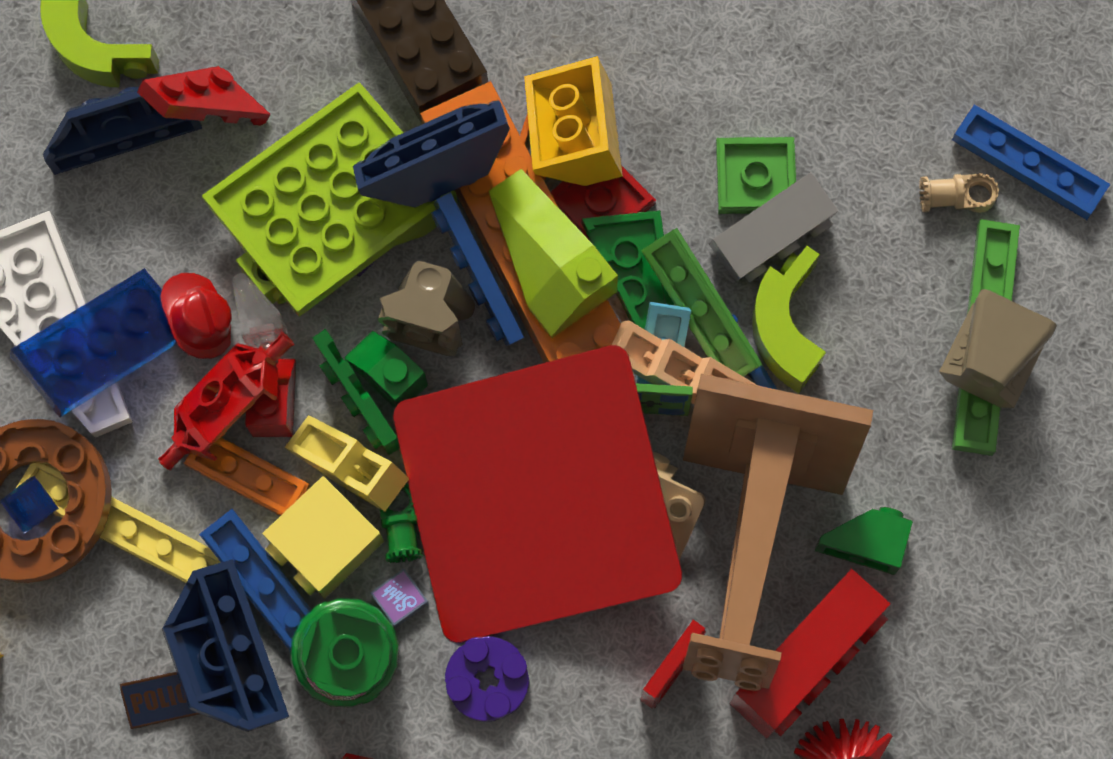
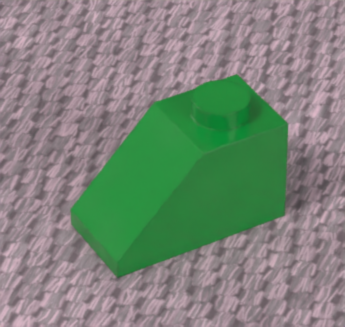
(387, 369)
(871, 540)

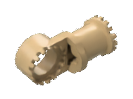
(956, 192)

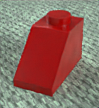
(275, 417)

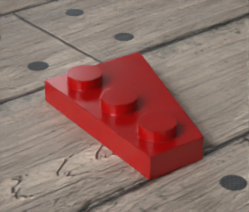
(202, 93)

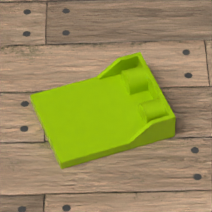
(302, 207)

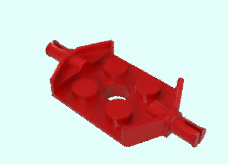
(239, 382)

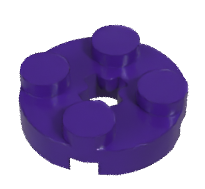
(495, 702)

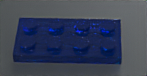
(96, 344)

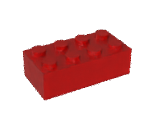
(814, 648)

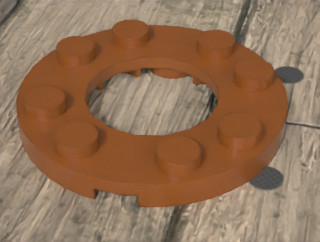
(87, 507)

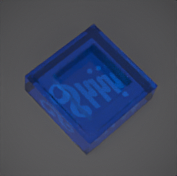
(29, 504)

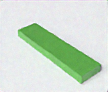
(709, 316)

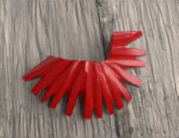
(857, 746)

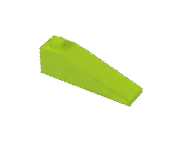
(553, 259)

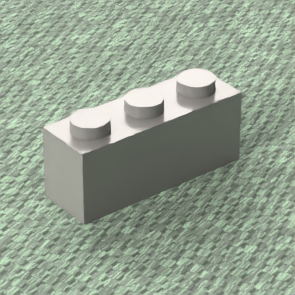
(774, 229)

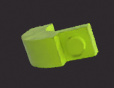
(92, 60)
(779, 342)

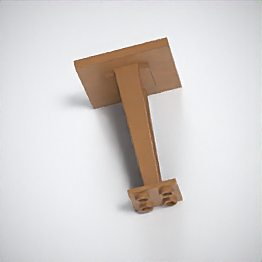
(773, 442)

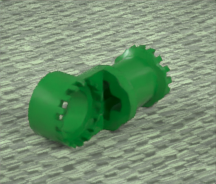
(401, 532)

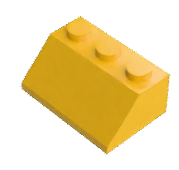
(573, 123)

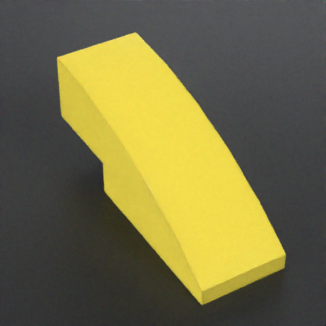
(347, 462)

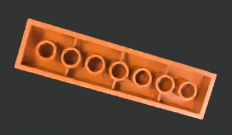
(590, 331)

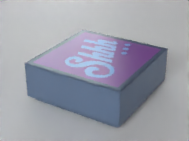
(399, 598)

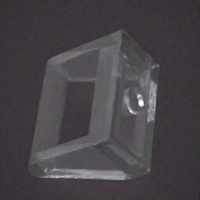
(257, 316)

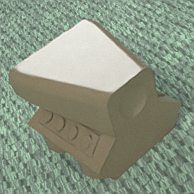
(427, 310)
(996, 349)

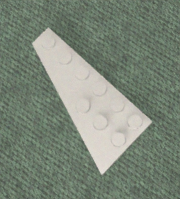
(41, 289)

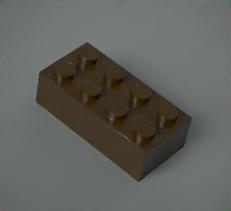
(422, 49)

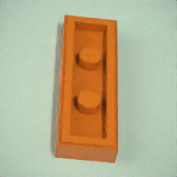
(249, 476)

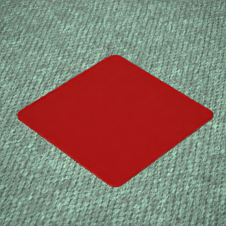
(537, 494)

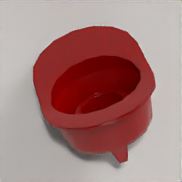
(197, 315)

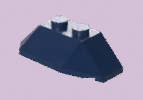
(108, 129)
(435, 156)
(222, 652)

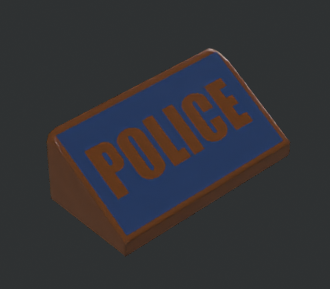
(154, 700)

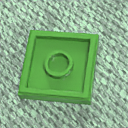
(752, 171)

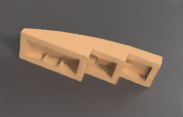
(667, 361)

